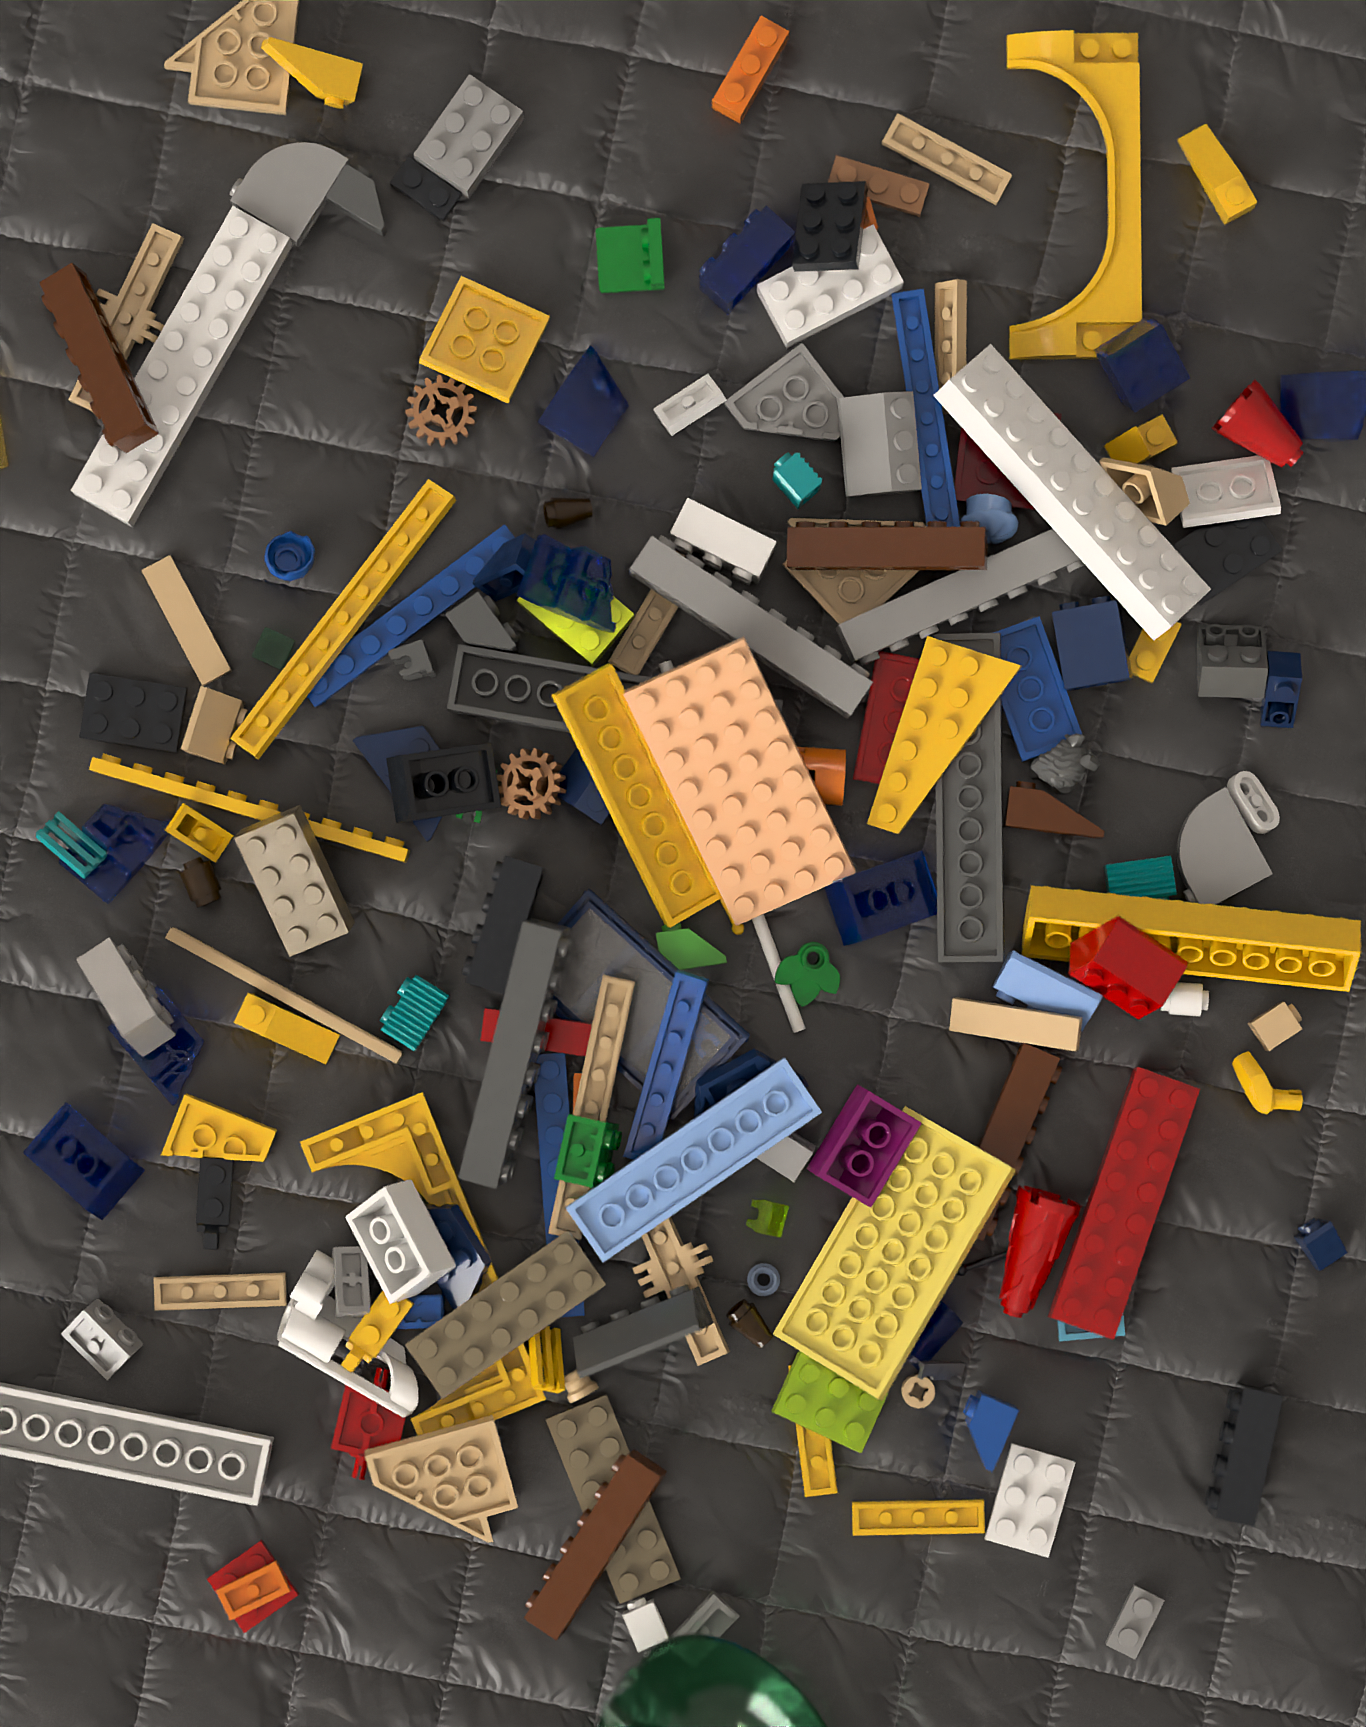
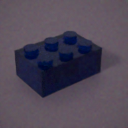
(745, 258)

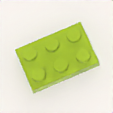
(827, 1403)

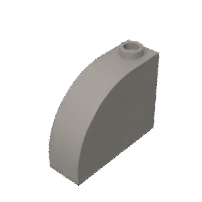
(289, 187)
(1217, 851)

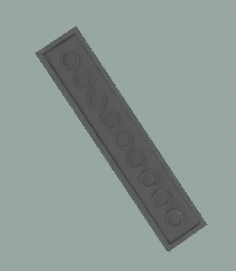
(972, 835)

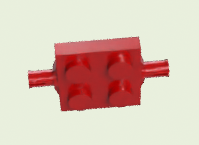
(365, 1424)

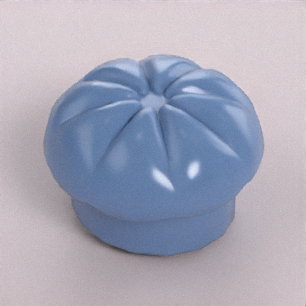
(994, 514)

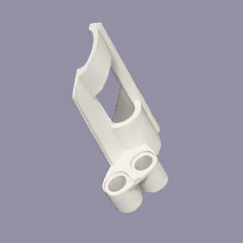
(314, 1332)

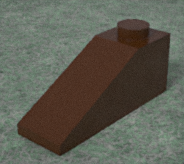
(1039, 811)

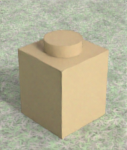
(1276, 1025)

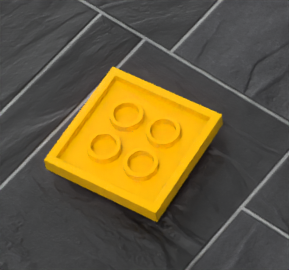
(484, 339)

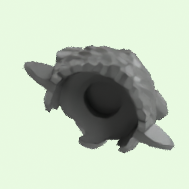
(1064, 764)

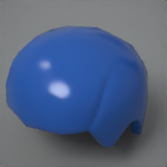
(289, 556)

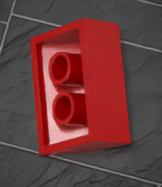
(1126, 966)

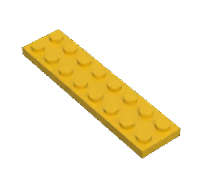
(636, 795)

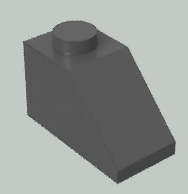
(357, 197)

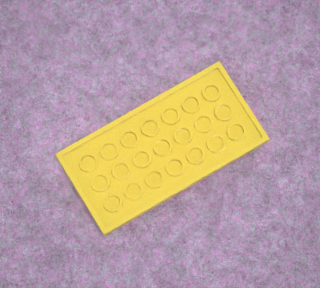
(894, 1260)

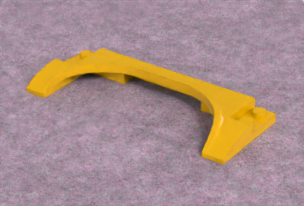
(1108, 78)
(410, 1146)

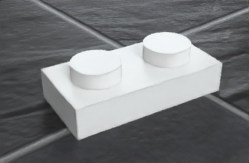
(689, 404)

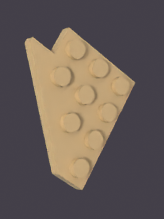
(230, 64)
(850, 592)
(449, 1473)

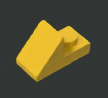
(1142, 442)
(199, 832)

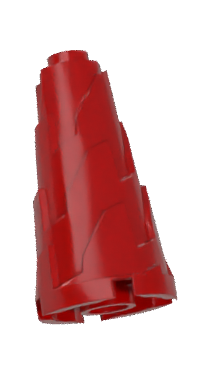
(1036, 1241)

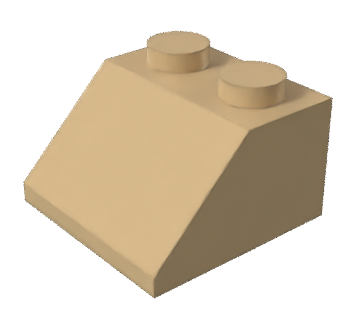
(1153, 490)
(212, 725)

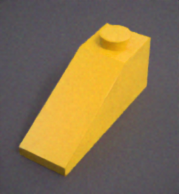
(319, 72)
(1217, 174)
(286, 1028)

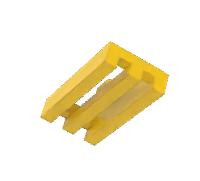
(550, 1358)

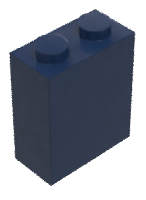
(1092, 644)

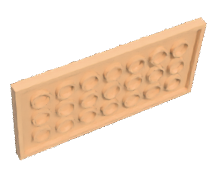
(739, 781)

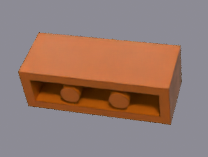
(750, 69)

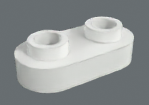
(1253, 802)

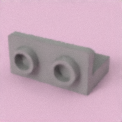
(102, 1338)

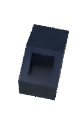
(1281, 689)
(1320, 1242)

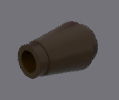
(566, 511)
(749, 1323)

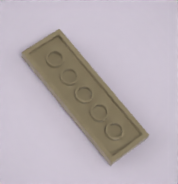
(505, 1314)
(589, 1447)

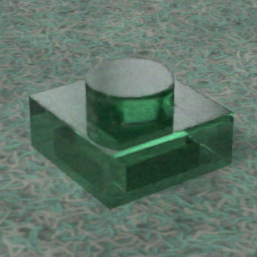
(273, 648)

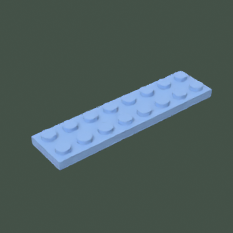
(693, 1159)

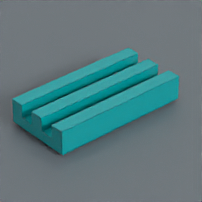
(81, 837)

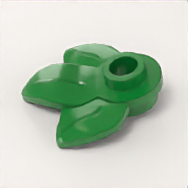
(808, 978)

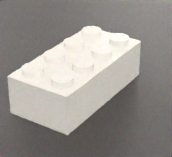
(815, 300)

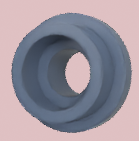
(768, 1289)

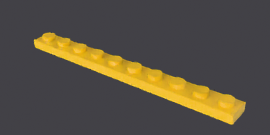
(343, 619)
(237, 803)

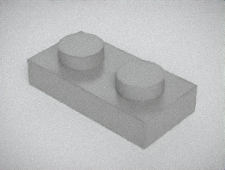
(1134, 1621)

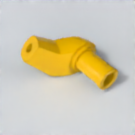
(1258, 1088)

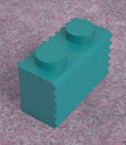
(796, 479)
(1142, 878)
(414, 1012)

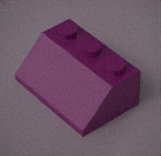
(863, 1145)

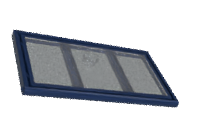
(614, 948)

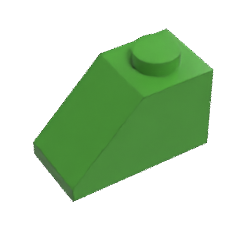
(687, 949)

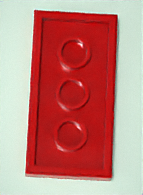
(885, 704)

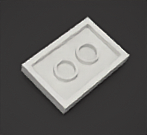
(1228, 491)
(1029, 1500)

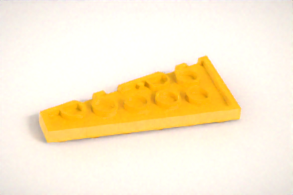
(941, 713)

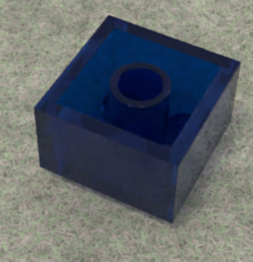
(1142, 363)

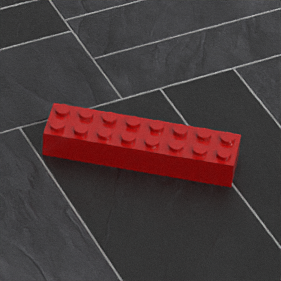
(1123, 1203)

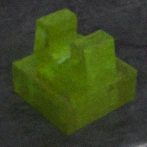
(770, 1217)

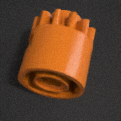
(827, 771)

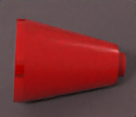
(1260, 427)

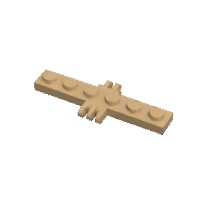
(130, 310)
(676, 1266)

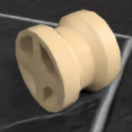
(914, 1386)
(577, 1387)

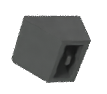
(479, 627)
(1231, 661)

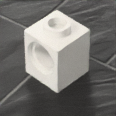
(645, 1623)

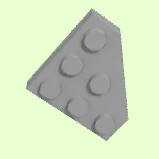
(790, 399)

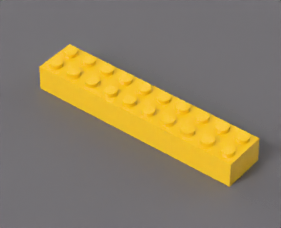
(1210, 937)

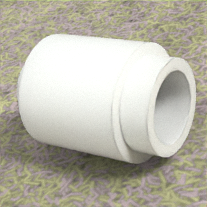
(1187, 1000)

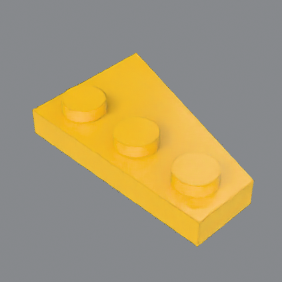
(215, 1132)

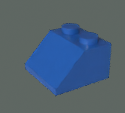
(989, 1425)

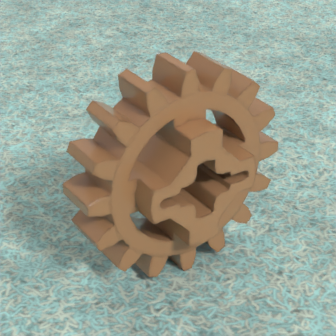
(426, 416)
(544, 784)

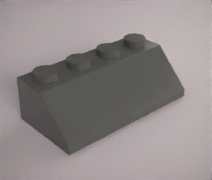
(640, 1331)

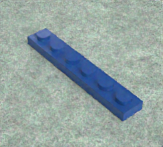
(667, 1063)

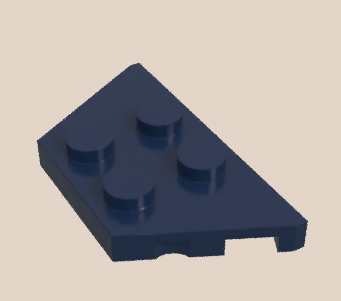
(395, 743)
(729, 1077)
(466, 1251)

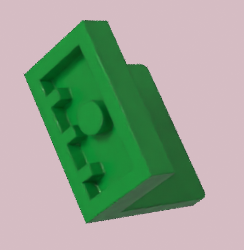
(630, 257)
(587, 1151)

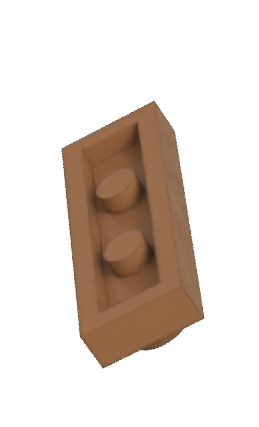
(883, 186)

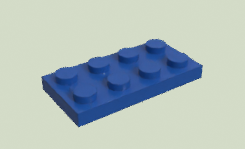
(1036, 697)

